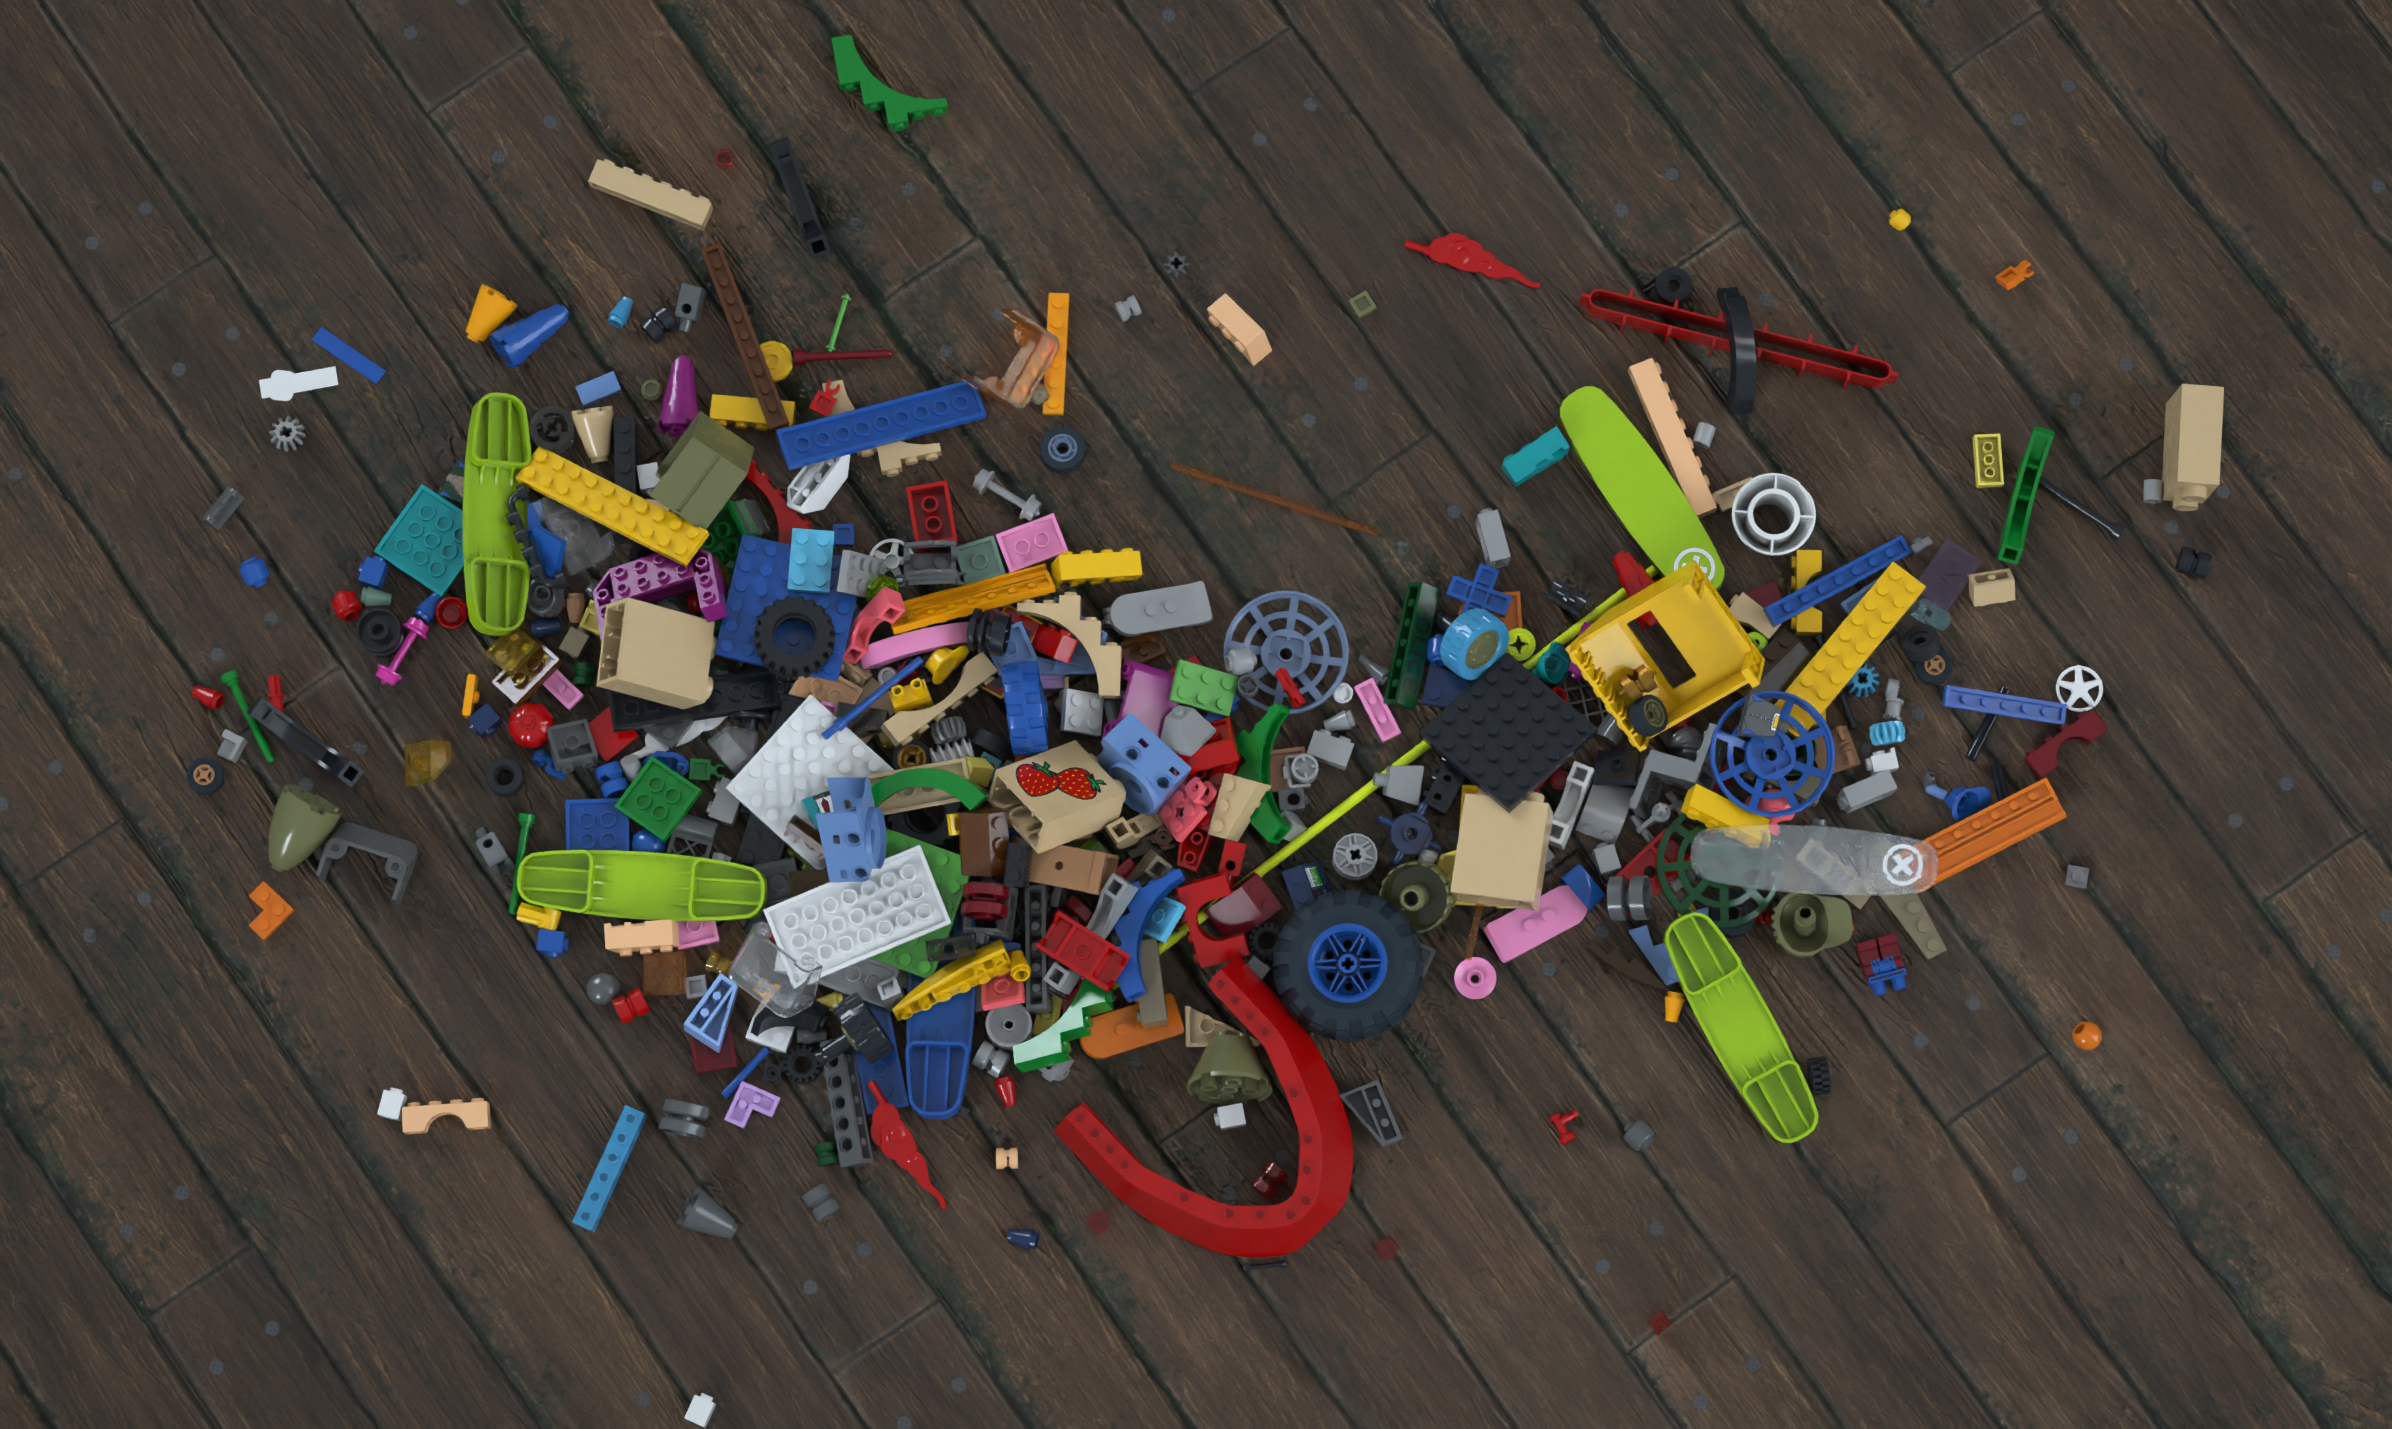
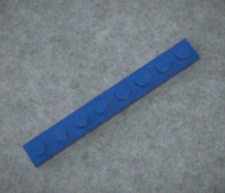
(1837, 581)

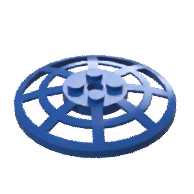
(1784, 758)

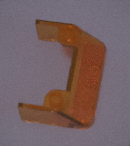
(1028, 366)

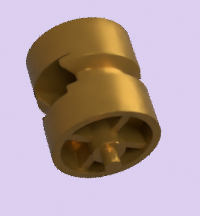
(1639, 682)

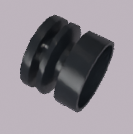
(988, 631)

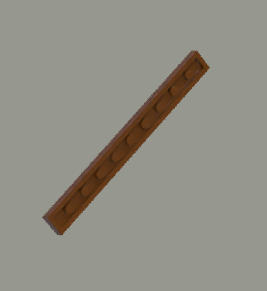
(745, 337)

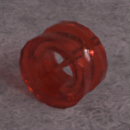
(722, 165)

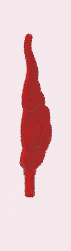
(1468, 256)
(897, 1141)

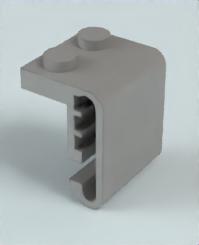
(1605, 811)

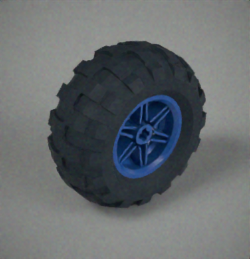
(1373, 1003)

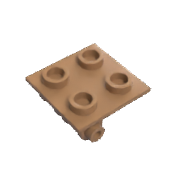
(1844, 750)

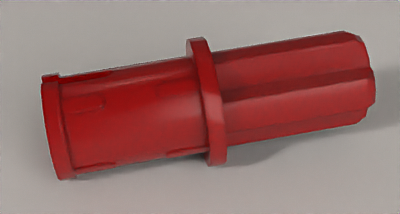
(1290, 687)
(275, 692)

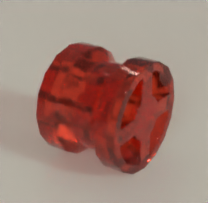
(1659, 1322)

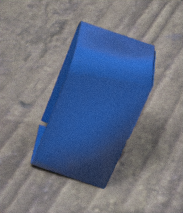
(1583, 886)

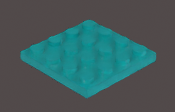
(426, 541)

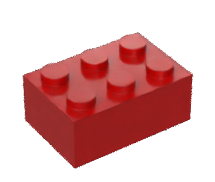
(931, 513)

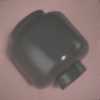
(1639, 1135)

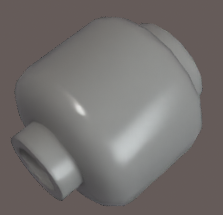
(1240, 661)

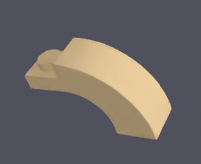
(1129, 832)

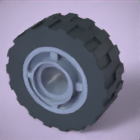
(1059, 438)

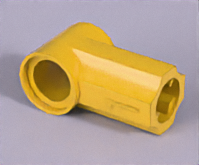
(543, 917)

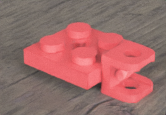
(1193, 803)

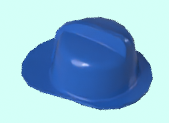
(1967, 801)

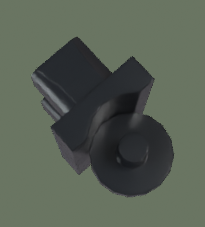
(1566, 597)

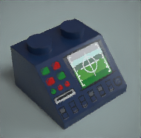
(1305, 883)

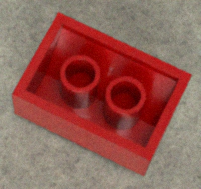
(1216, 751)

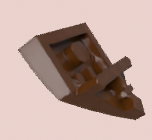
(1143, 648)

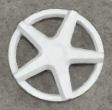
(891, 559)
(2079, 688)

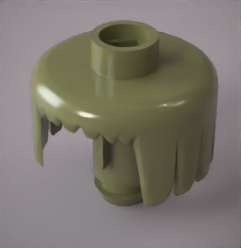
(1420, 893)

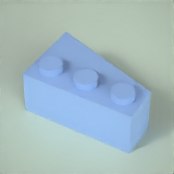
(712, 1014)

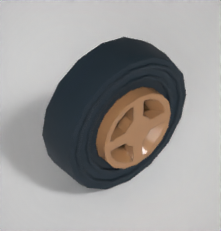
(1943, 665)
(200, 770)

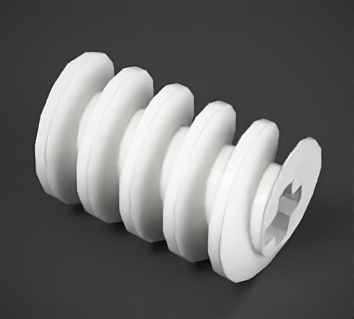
(951, 753)

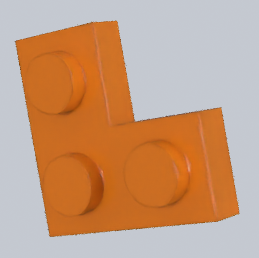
(274, 910)

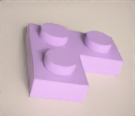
(749, 1099)

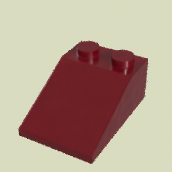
(1244, 908)

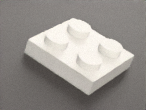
(1081, 712)

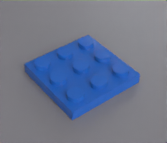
(596, 825)

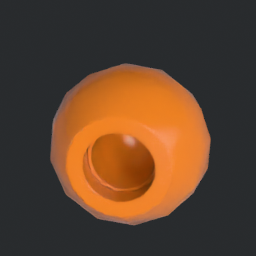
(2087, 1035)

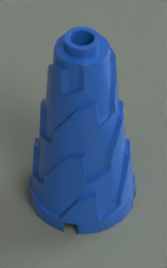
(527, 334)

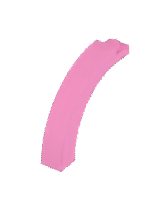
(914, 643)

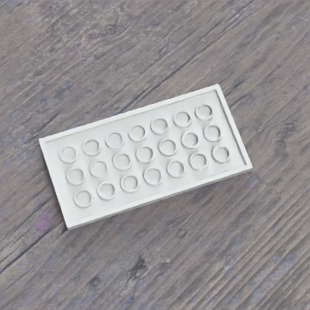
(859, 920)

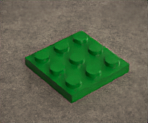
(658, 799)

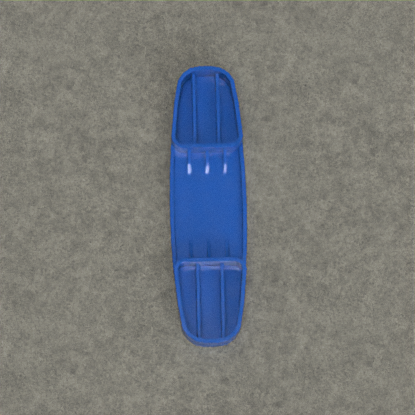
(940, 1047)

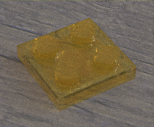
(512, 651)

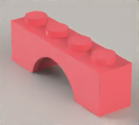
(883, 607)

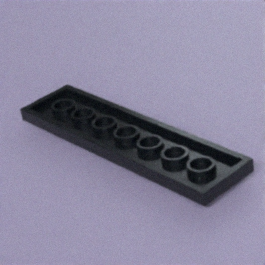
(731, 692)

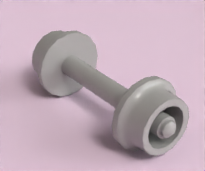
(1029, 509)

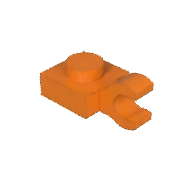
(2013, 276)

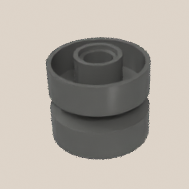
(1629, 898)

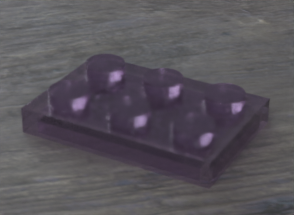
(1948, 574)

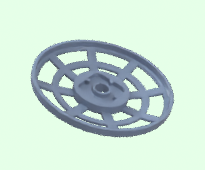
(1292, 641)

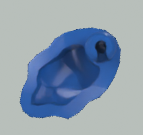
(672, 760)

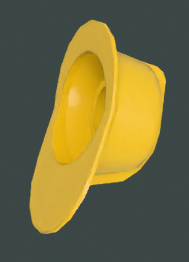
(944, 661)

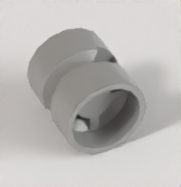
(991, 1059)

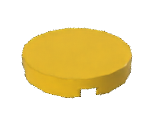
(778, 359)

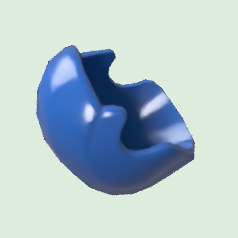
(647, 842)

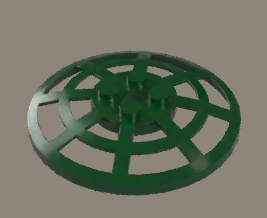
(1695, 893)

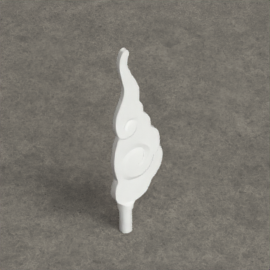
(694, 731)

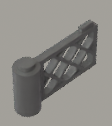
(1608, 728)
(696, 830)

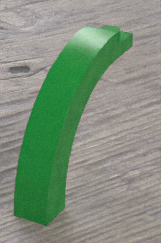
(957, 785)

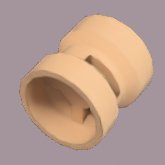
(1001, 1158)

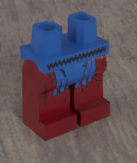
(1881, 963)

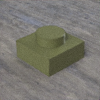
(1362, 304)

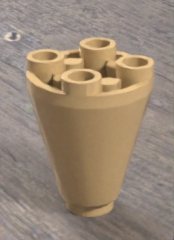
(595, 431)

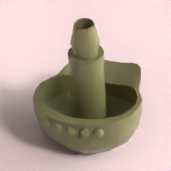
(1811, 923)

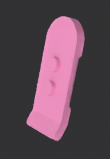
(1526, 929)

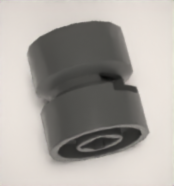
(820, 1201)

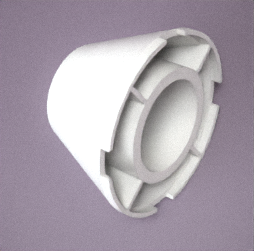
(1783, 493)

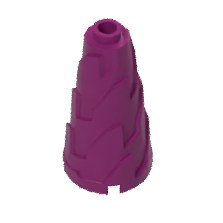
(679, 401)

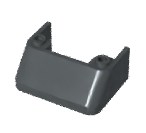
(400, 853)

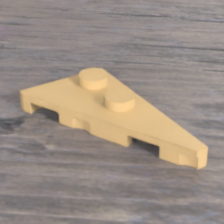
(1201, 1028)

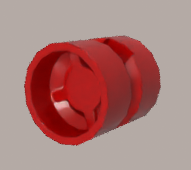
(630, 1006)

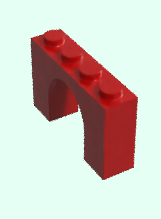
(1209, 949)

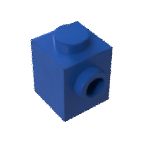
(373, 572)
(552, 943)

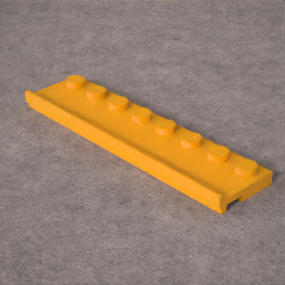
(983, 594)

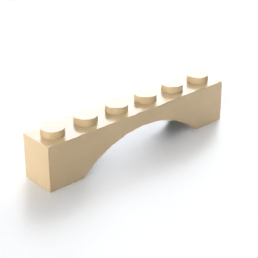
(905, 723)

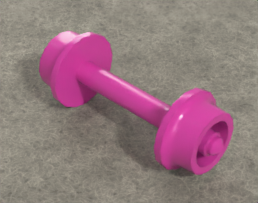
(415, 628)

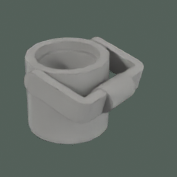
(1303, 770)

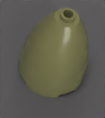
(299, 826)

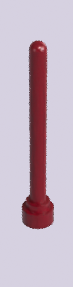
(802, 357)

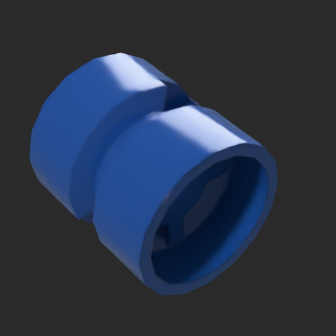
(611, 778)

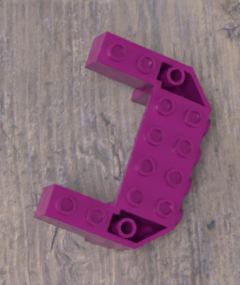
(658, 578)

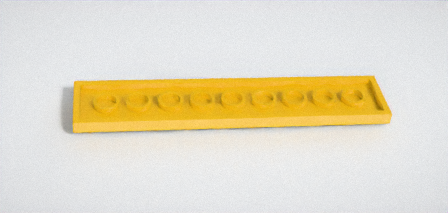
(612, 506)
(1853, 643)

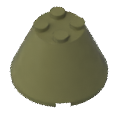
(1229, 1072)

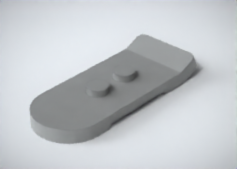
(1161, 609)

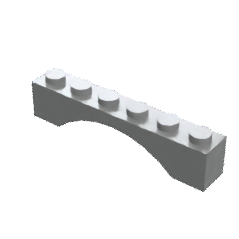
(1111, 904)

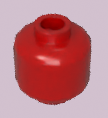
(346, 605)

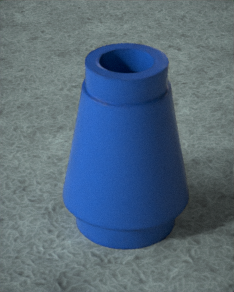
(427, 608)

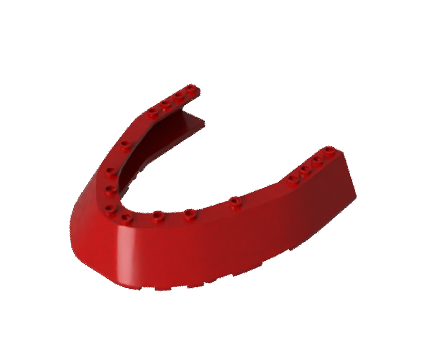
(1322, 1131)

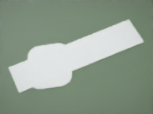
(285, 383)

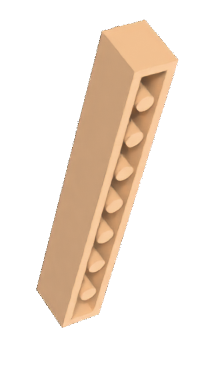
(1671, 436)

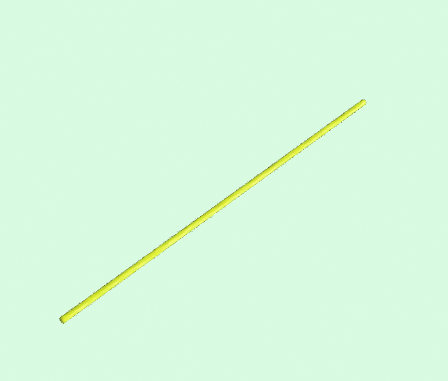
(1406, 759)

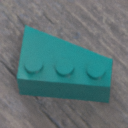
(1535, 457)

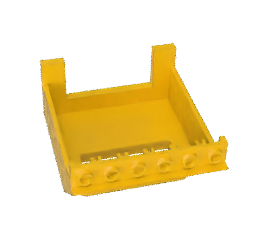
(1699, 628)

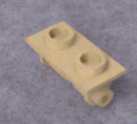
(855, 674)

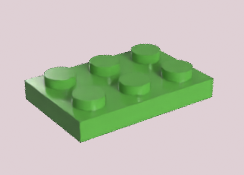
(1203, 688)

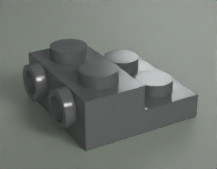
(572, 746)

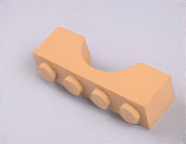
(418, 1118)

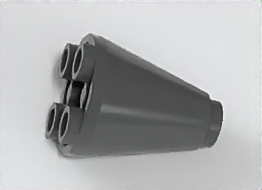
(706, 1216)

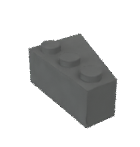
(1373, 1112)

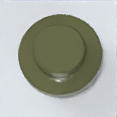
(651, 390)

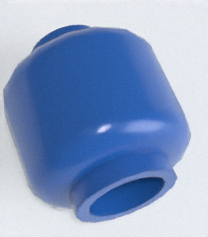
(254, 572)
(1433, 650)

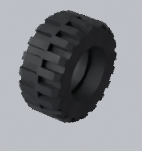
(788, 610)
(902, 823)

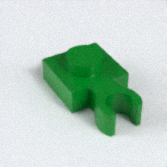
(701, 769)

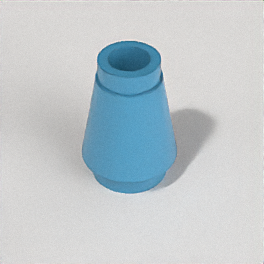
(620, 313)

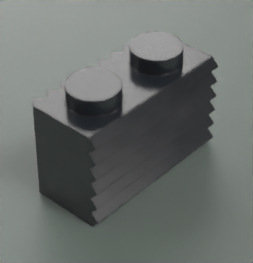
(1018, 865)

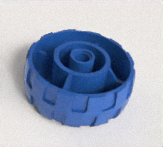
(1025, 708)

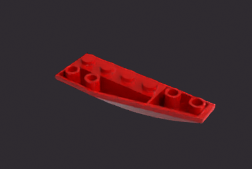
(1197, 843)

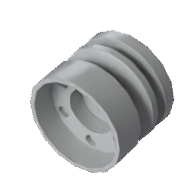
(1356, 869)

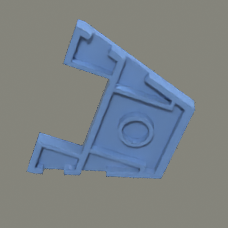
(1079, 664)
(1657, 954)

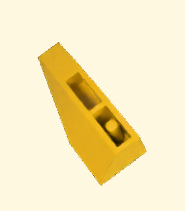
(956, 979)

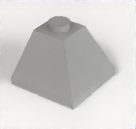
(1186, 730)

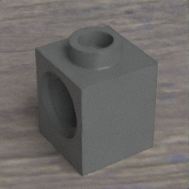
(1284, 794)

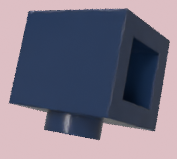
(484, 721)

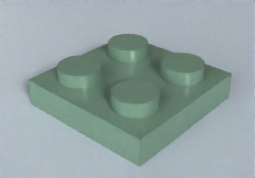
(980, 560)

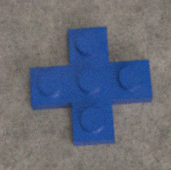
(1480, 592)

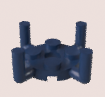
(1401, 842)

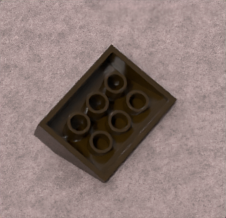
(1784, 661)

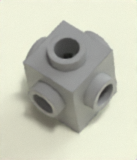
(1057, 1071)

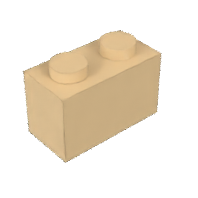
(1992, 587)

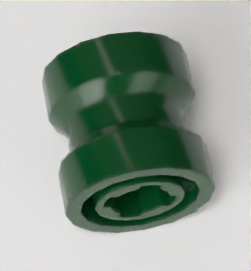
(583, 674)
(826, 1154)

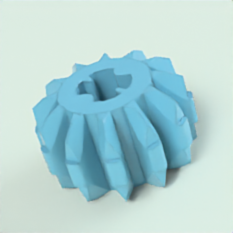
(1887, 733)

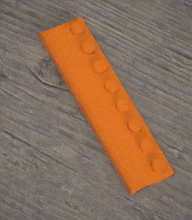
(1995, 828)

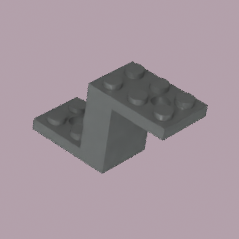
(1675, 771)

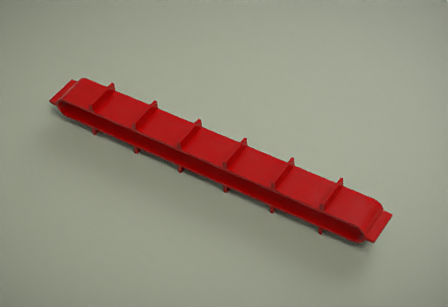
(1723, 344)

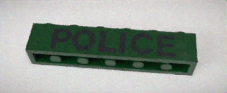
(1411, 646)

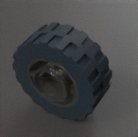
(1741, 910)

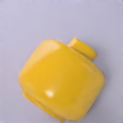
(1899, 219)

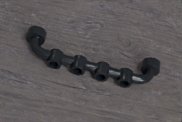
(522, 536)

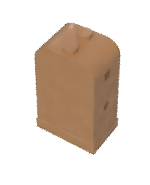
(1071, 867)

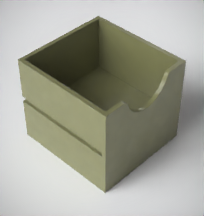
(702, 471)

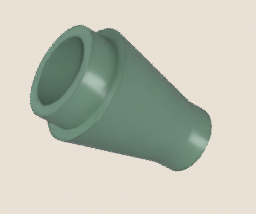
(375, 597)

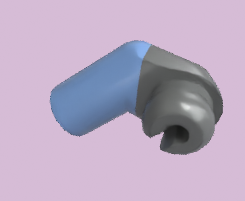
(1931, 787)

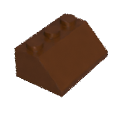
(983, 841)

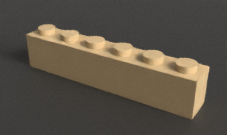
(650, 194)

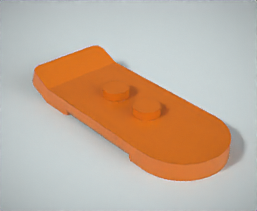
(1121, 1032)

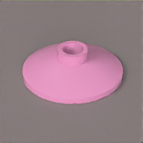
(1475, 967)

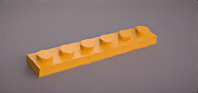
(1055, 375)

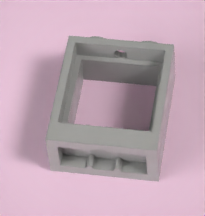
(1492, 538)
(1866, 792)

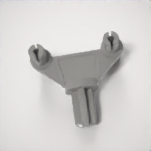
(1660, 813)

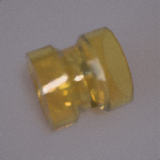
(718, 964)

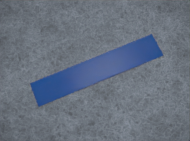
(348, 355)

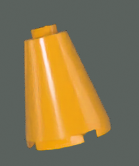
(488, 313)

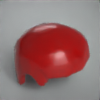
(451, 612)

